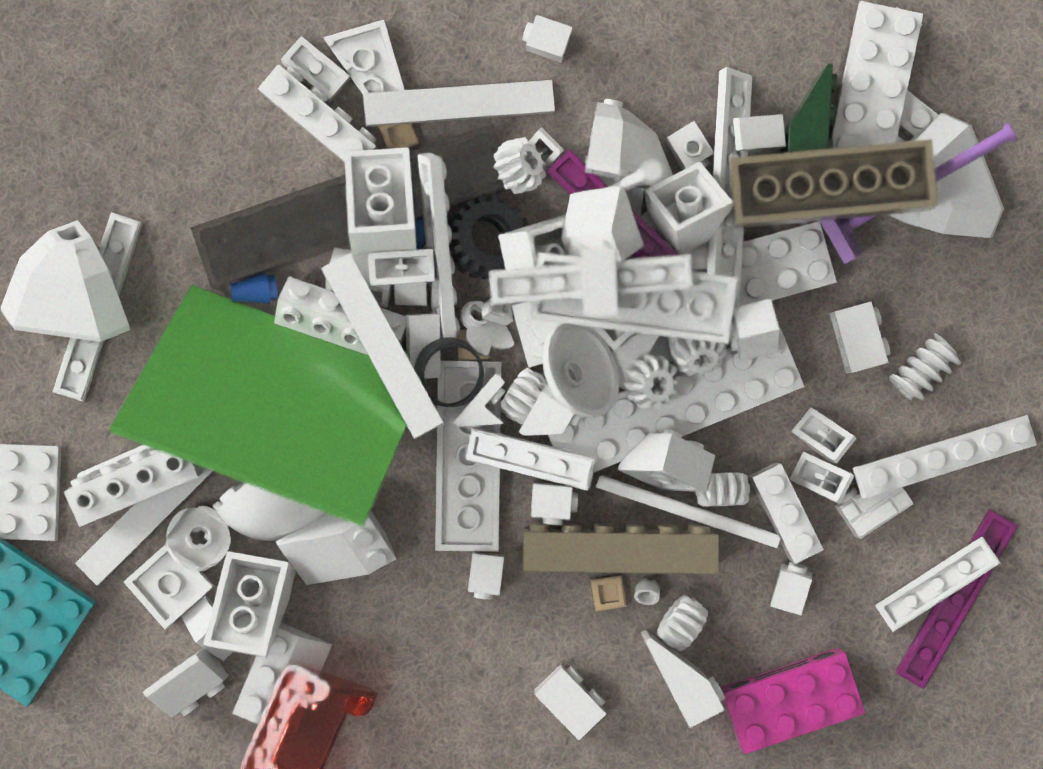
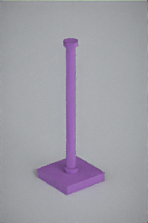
(841, 230)

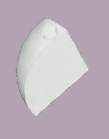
(263, 513)

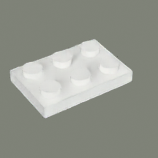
(29, 491)

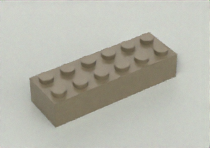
(833, 184)
(620, 550)

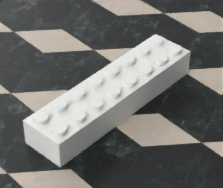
(699, 403)

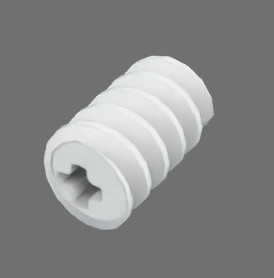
(925, 368)

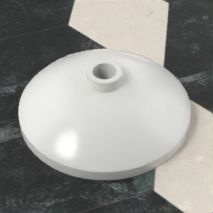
(581, 370)

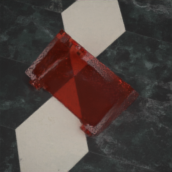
(304, 719)

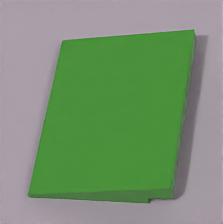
(266, 407)

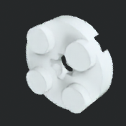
(199, 556)

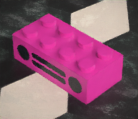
(792, 700)

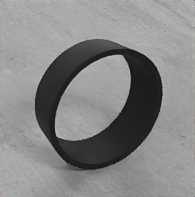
(434, 347)

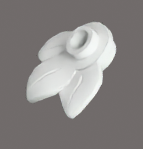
(484, 334)

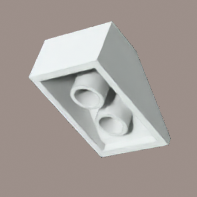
(379, 201)
(337, 549)
(249, 604)
(693, 691)

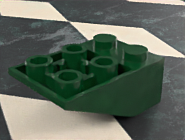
(811, 121)

